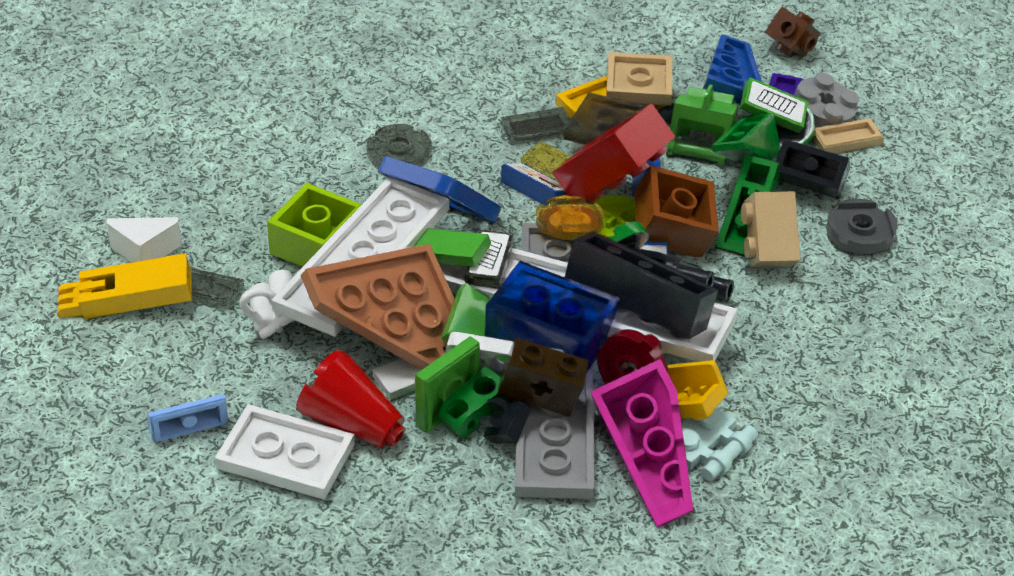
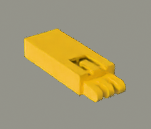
(127, 287)

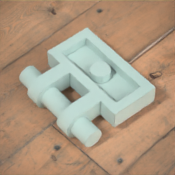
(704, 435)

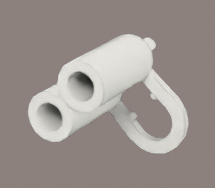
(260, 310)

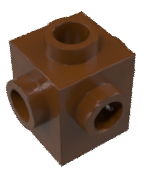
(793, 32)

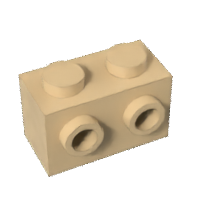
(771, 229)

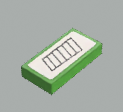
(763, 99)

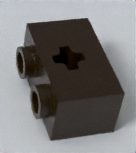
(542, 377)

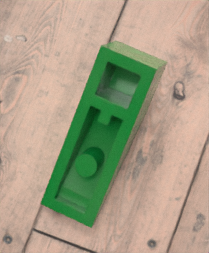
(751, 136)
(755, 176)

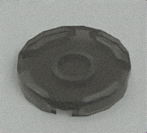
(401, 143)

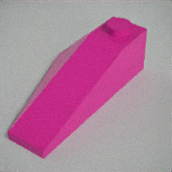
(647, 432)

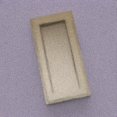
(848, 136)

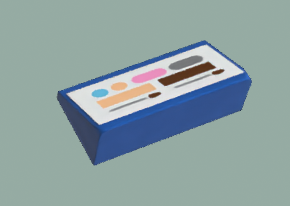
(530, 182)

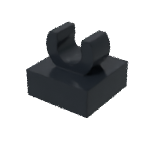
(506, 421)

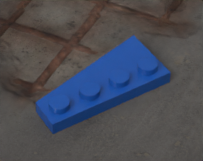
(731, 67)

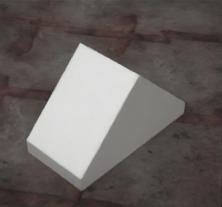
(144, 237)

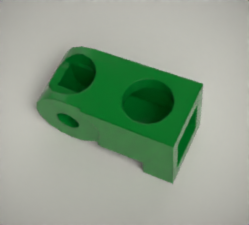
(469, 402)

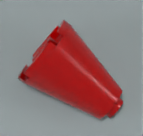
(350, 402)

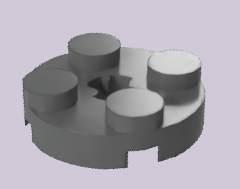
(853, 239)

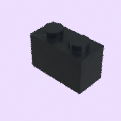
(813, 168)

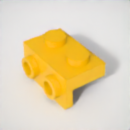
(698, 388)

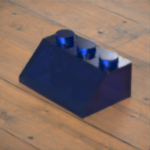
(551, 312)

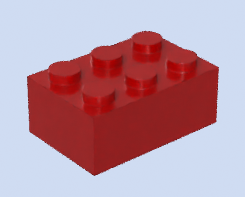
(614, 155)

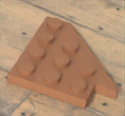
(389, 299)

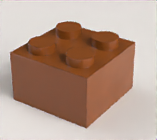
(677, 210)

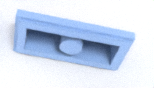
(187, 418)

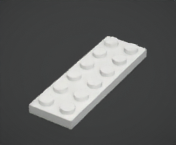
(384, 223)

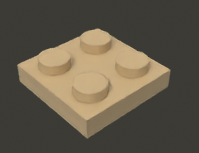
(640, 78)

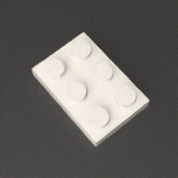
(285, 451)

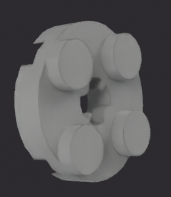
(840, 101)

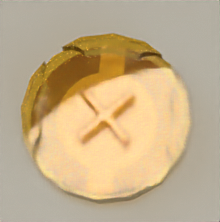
(569, 217)

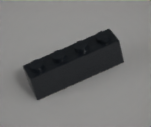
(642, 284)

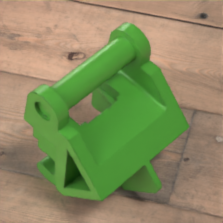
(703, 112)

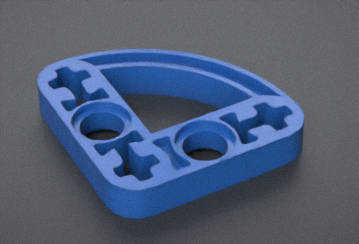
(459, 194)

